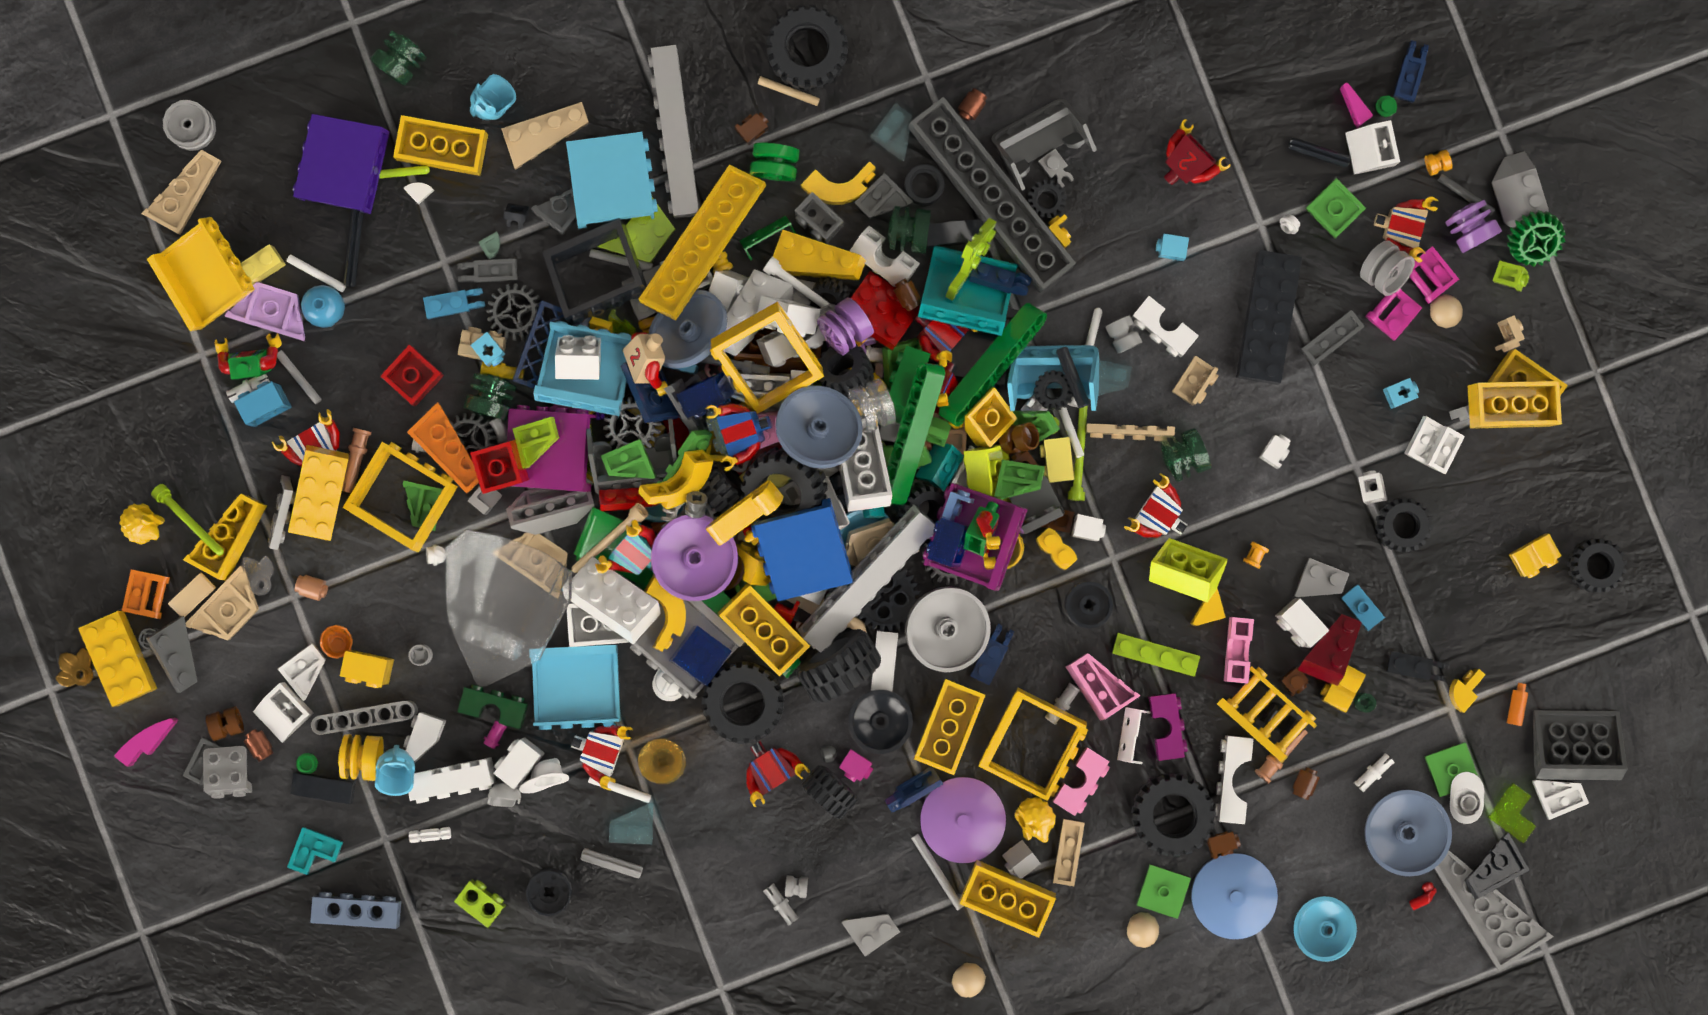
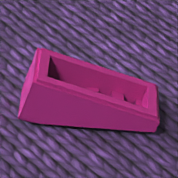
(1356, 107)

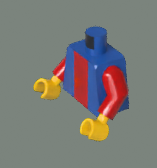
(740, 431)

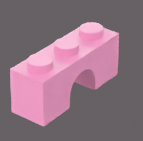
(1237, 651)
(1074, 798)

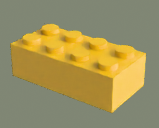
(440, 145)
(1514, 404)
(318, 492)
(763, 629)
(117, 658)
(949, 726)
(1007, 898)

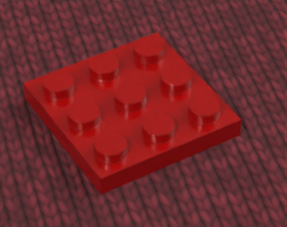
(883, 310)

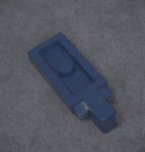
(914, 789)

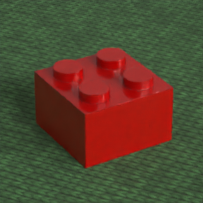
(412, 375)
(498, 466)

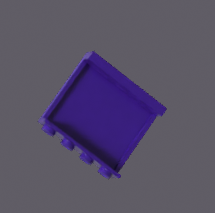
(341, 163)

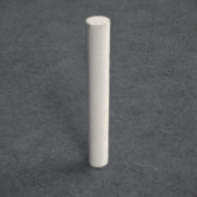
(316, 273)
(1071, 432)
(625, 790)

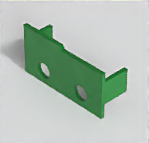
(764, 233)

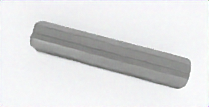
(611, 863)

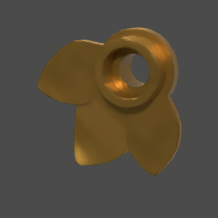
(72, 668)

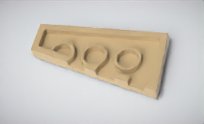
(537, 134)
(182, 195)
(1118, 432)

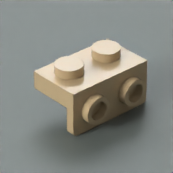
(1512, 332)
(1195, 380)

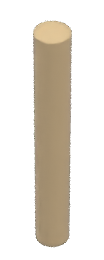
(788, 91)

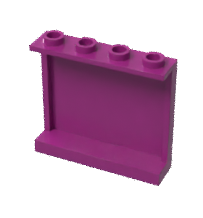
(566, 460)
(1008, 529)

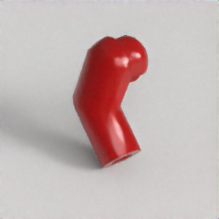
(1425, 898)

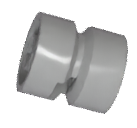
(1123, 334)

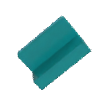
(943, 466)

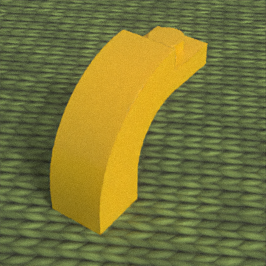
(841, 193)
(689, 478)
(674, 614)

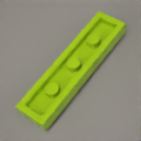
(1156, 654)

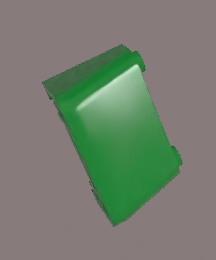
(596, 528)

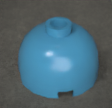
(322, 306)

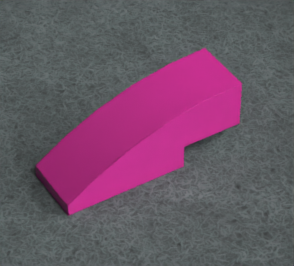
(145, 741)

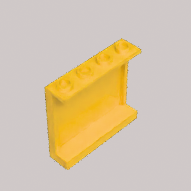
(201, 274)

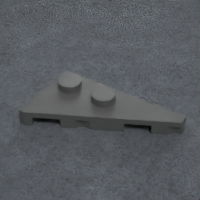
(558, 212)

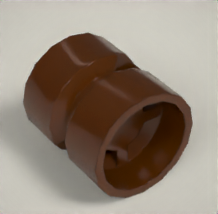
(1019, 438)
(217, 723)

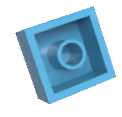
(262, 403)

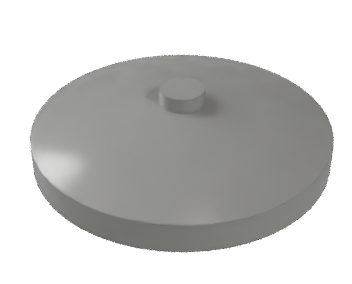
(947, 629)

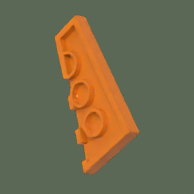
(443, 444)

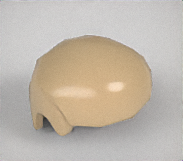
(1446, 311)
(1143, 930)
(968, 980)

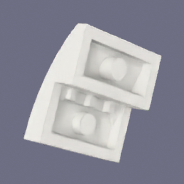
(1434, 445)

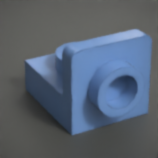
(953, 504)

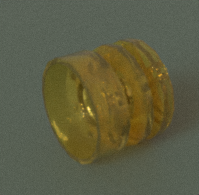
(650, 766)

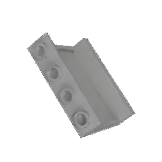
(696, 615)

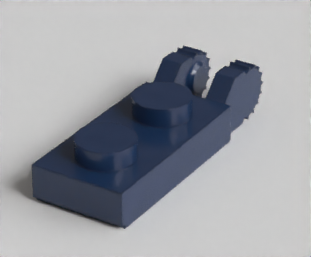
(1411, 73)
(1000, 279)
(991, 657)

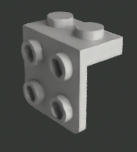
(225, 772)

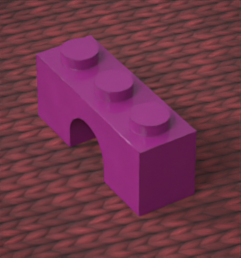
(1171, 745)

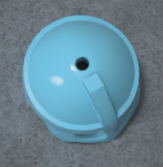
(492, 98)
(395, 772)

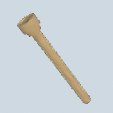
(637, 512)

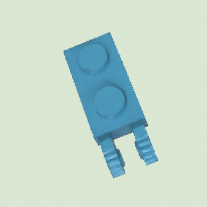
(451, 303)

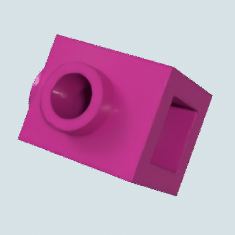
(856, 766)

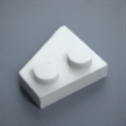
(1559, 797)

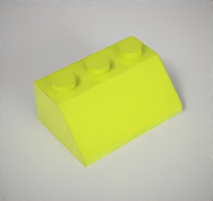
(983, 468)
(1187, 569)

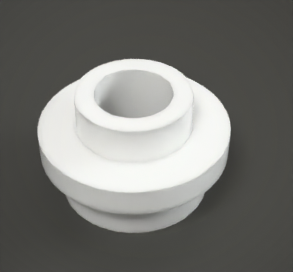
(1289, 224)

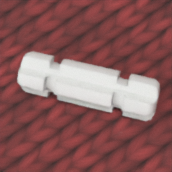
(430, 834)

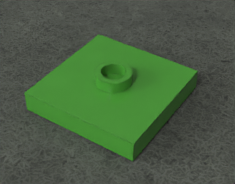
(1335, 208)
(1447, 765)
(1163, 891)

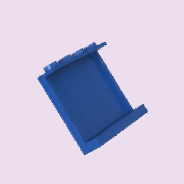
(803, 551)

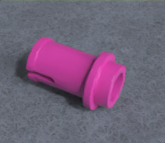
(494, 735)

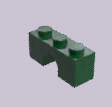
(512, 709)

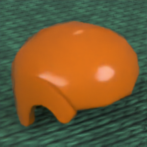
(336, 641)

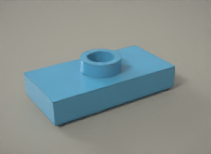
(1362, 607)

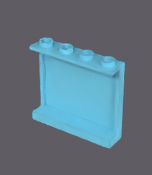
(611, 178)
(596, 395)
(576, 687)

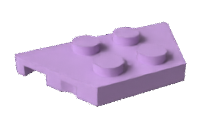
(271, 310)

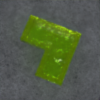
(1507, 813)

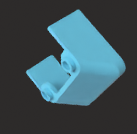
(1038, 359)

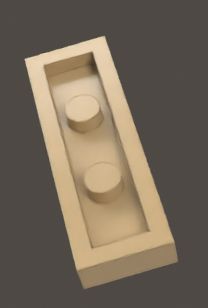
(1068, 852)

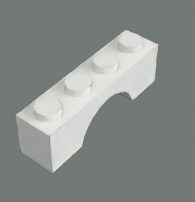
(1235, 752)

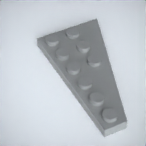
(1495, 920)

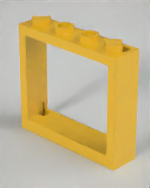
(747, 327)
(369, 476)
(1061, 768)

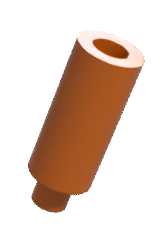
(1517, 705)

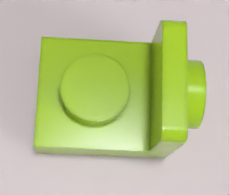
(1511, 275)

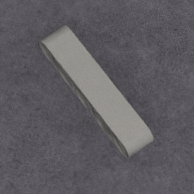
(354, 717)

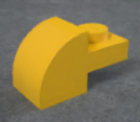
(1461, 693)

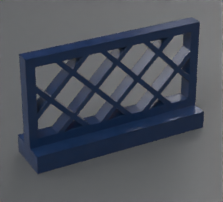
(523, 357)

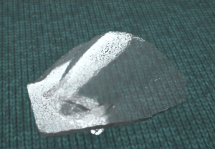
(502, 602)

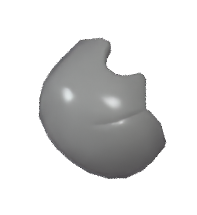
(503, 795)

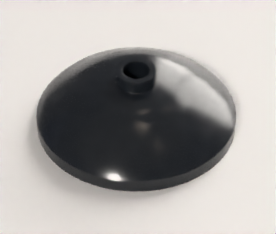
(885, 737)

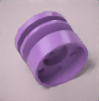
(1473, 226)
(845, 326)

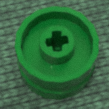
(774, 162)

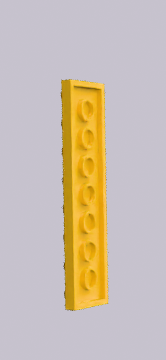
(702, 242)

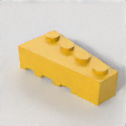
(816, 259)
(232, 534)

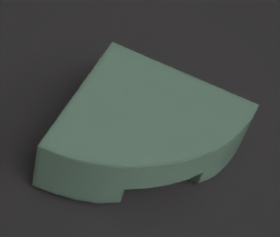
(491, 245)

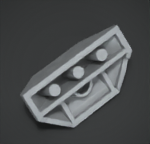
(1518, 189)
(548, 509)

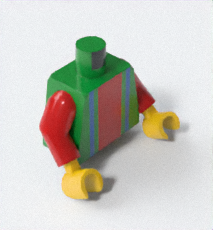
(248, 363)
(980, 533)

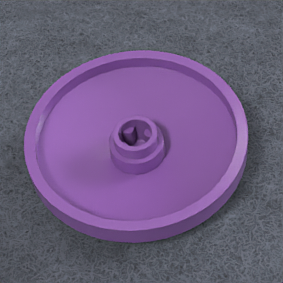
(690, 561)
(963, 820)

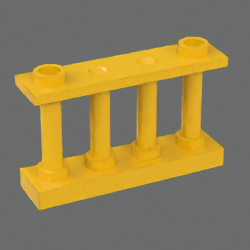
(1262, 735)

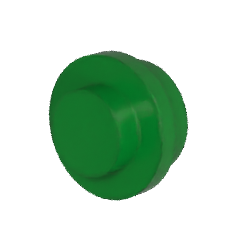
(1386, 106)
(307, 763)

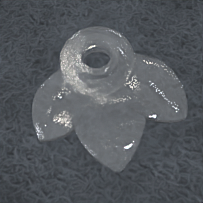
(259, 572)

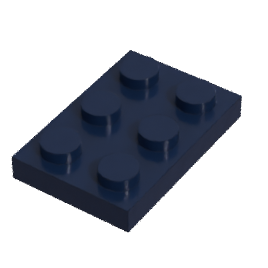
(648, 401)

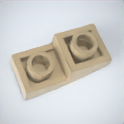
(192, 595)

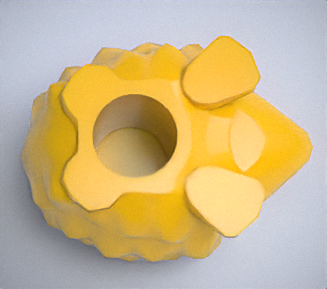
(140, 523)
(1035, 818)

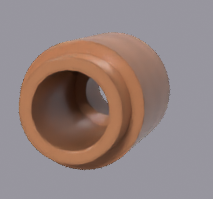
(311, 587)

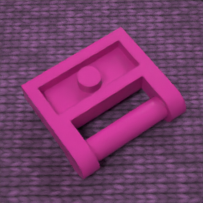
(1437, 272)
(1398, 318)

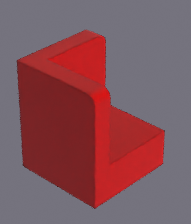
(786, 612)

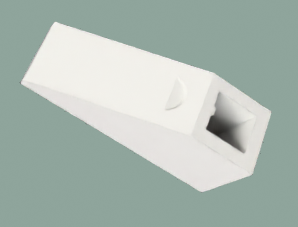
(425, 734)

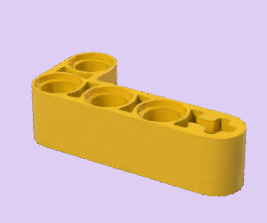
(760, 501)

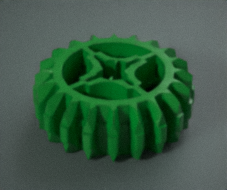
(1549, 237)

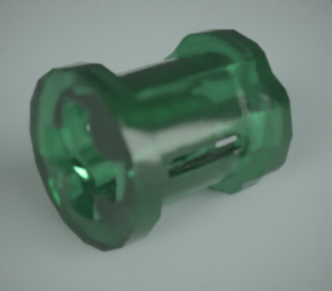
(1368, 708)

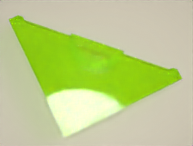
(620, 326)

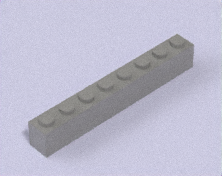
(674, 130)
(868, 578)

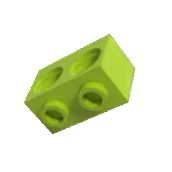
(476, 908)

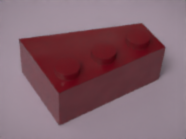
(1333, 651)

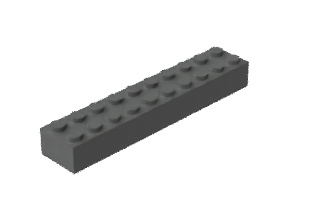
(991, 194)

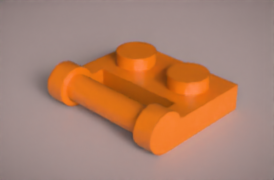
(138, 593)

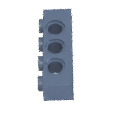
(323, 915)

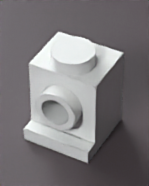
(1276, 450)
(1366, 481)

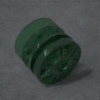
(398, 58)
(909, 229)
(489, 396)
(1186, 454)

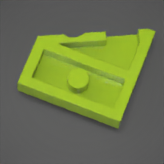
(535, 440)

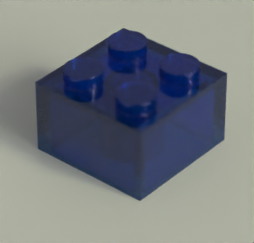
(711, 391)
(948, 542)
(700, 655)

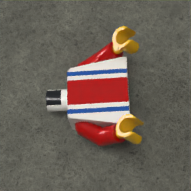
(322, 435)
(1159, 512)
(601, 751)

